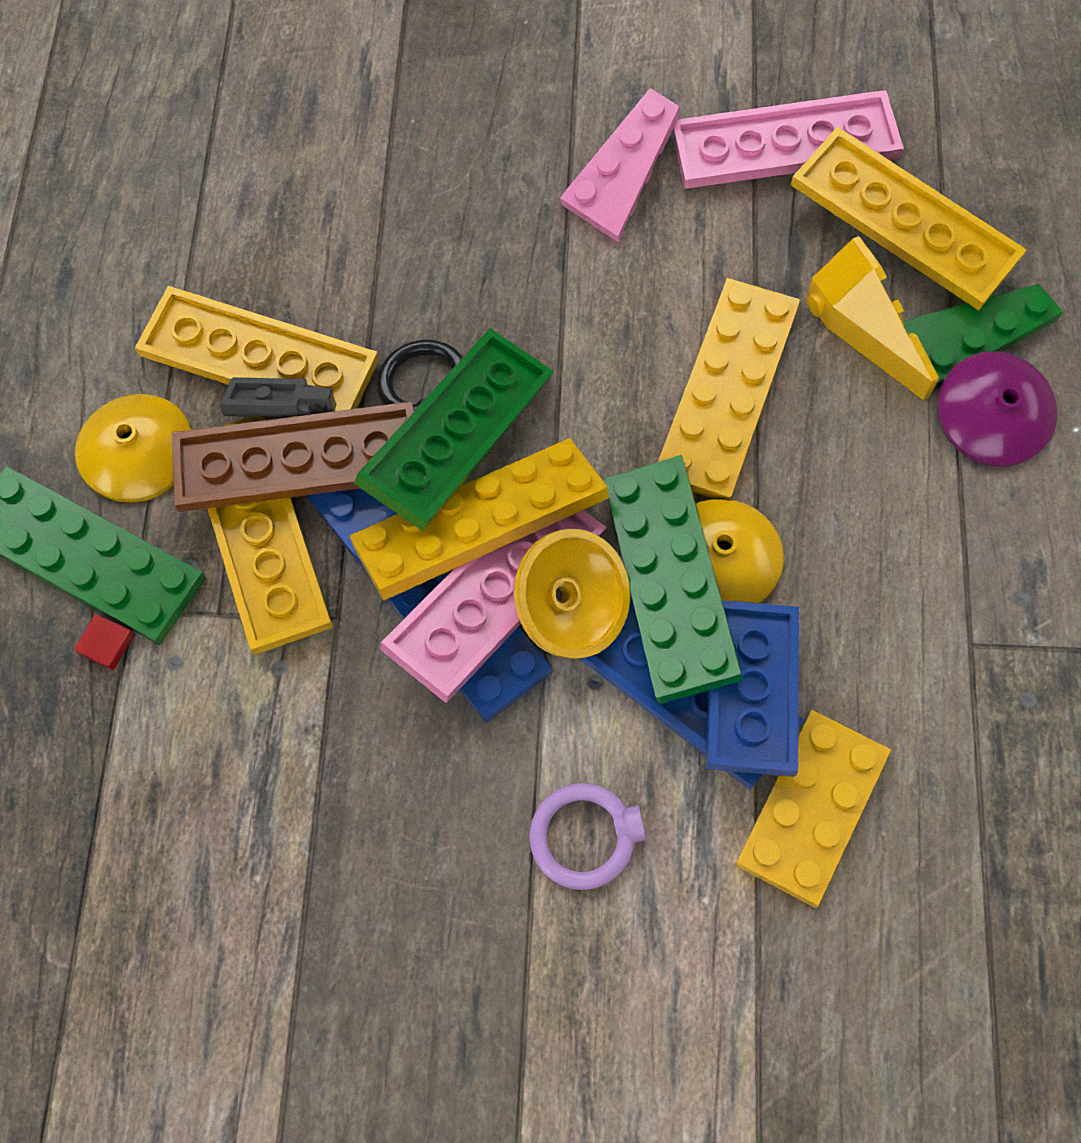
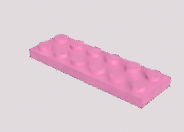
(778, 137)
(468, 615)

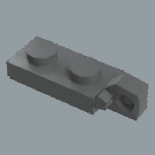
(275, 398)

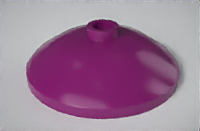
(983, 422)

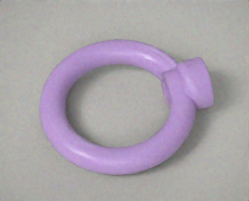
(627, 825)

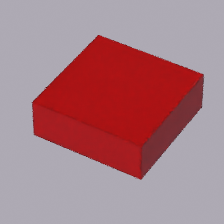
(104, 642)

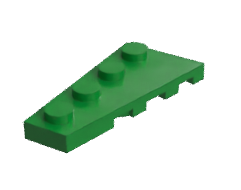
(964, 331)

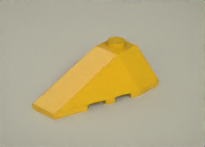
(858, 310)

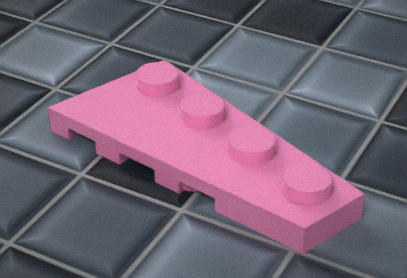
(614, 178)

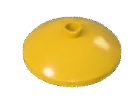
(133, 466)
(756, 553)
(591, 588)

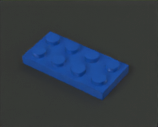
(756, 720)

